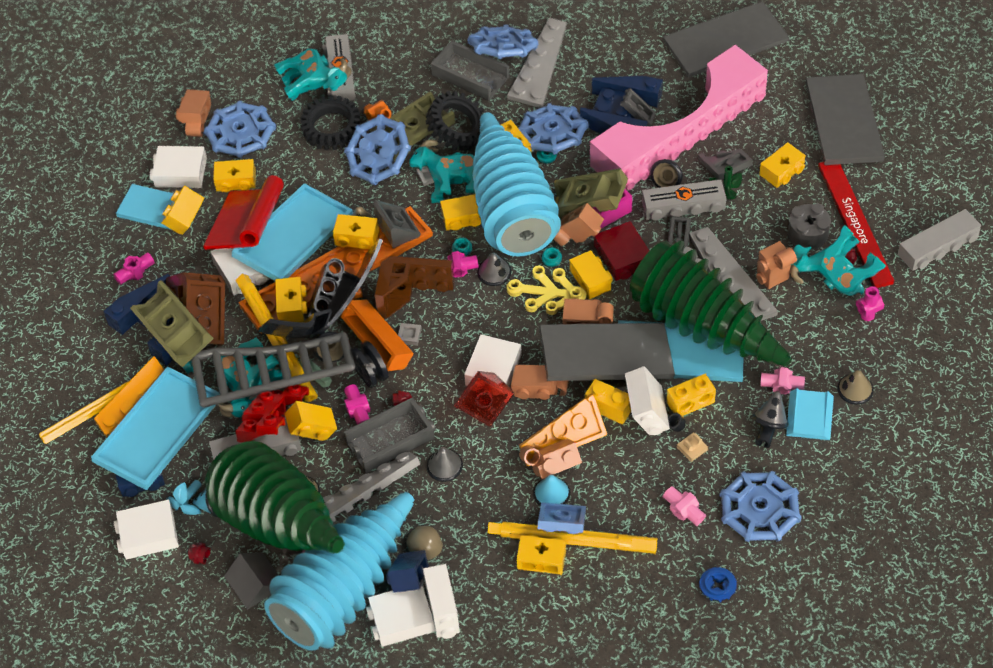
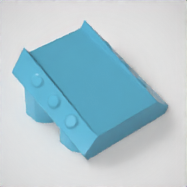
(810, 414)

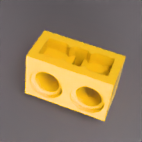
(691, 395)

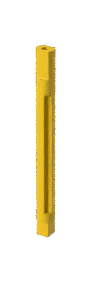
(263, 315)
(587, 538)

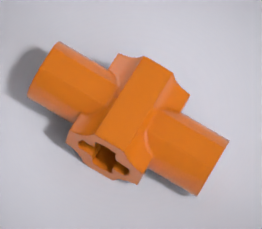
(371, 111)

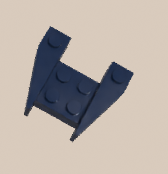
(611, 90)
(122, 318)

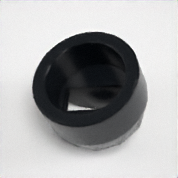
(673, 423)

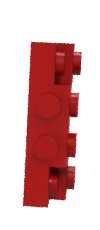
(267, 412)

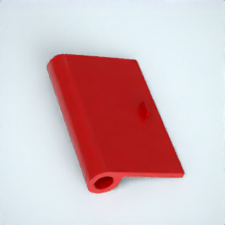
(244, 216)

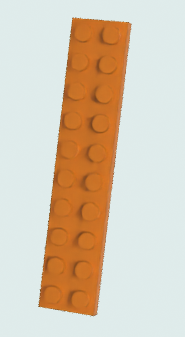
(352, 262)

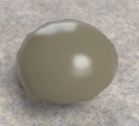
(425, 539)

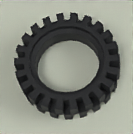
(324, 107)
(446, 134)

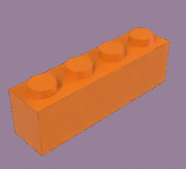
(371, 326)

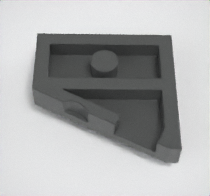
(716, 164)

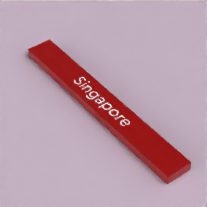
(854, 220)

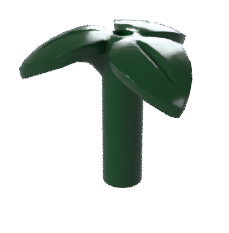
(730, 182)

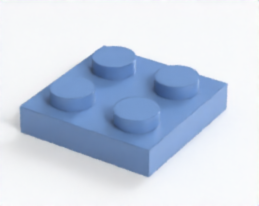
(562, 518)

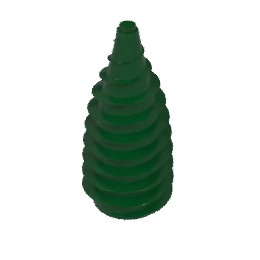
(702, 305)
(269, 499)

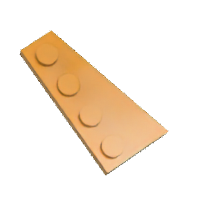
(126, 399)

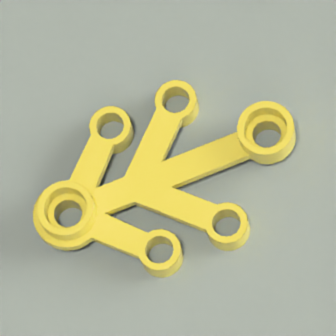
(548, 292)

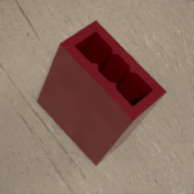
(621, 250)

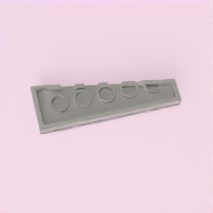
(536, 74)
(711, 248)
(377, 480)

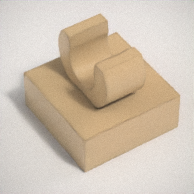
(692, 446)

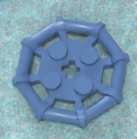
(503, 41)
(232, 118)
(562, 128)
(368, 145)
(757, 517)

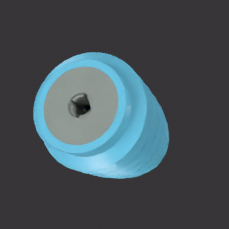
(512, 193)
(325, 587)

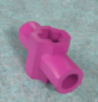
(462, 263)
(133, 268)
(870, 304)
(356, 404)

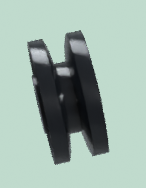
(369, 364)

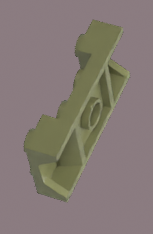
(416, 113)
(597, 189)
(184, 336)

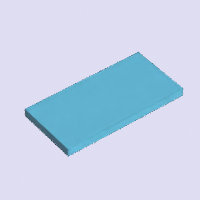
(293, 233)
(697, 359)
(154, 429)

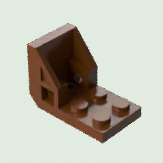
(411, 274)
(204, 299)

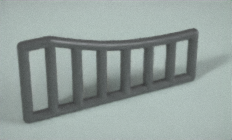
(260, 353)

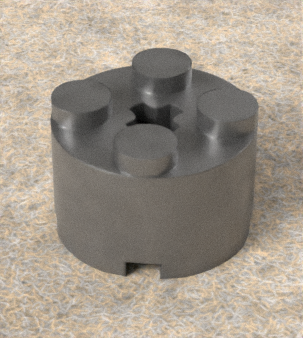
(809, 225)

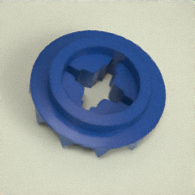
(719, 575)

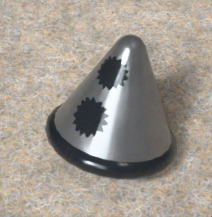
(494, 271)
(772, 413)
(444, 465)

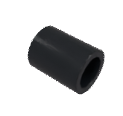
(765, 434)

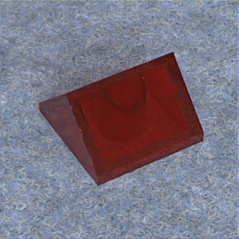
(484, 397)

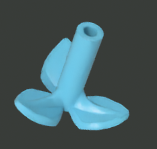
(182, 496)

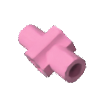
(782, 381)
(684, 505)

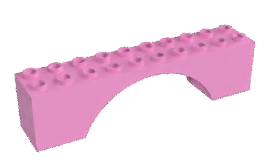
(732, 86)

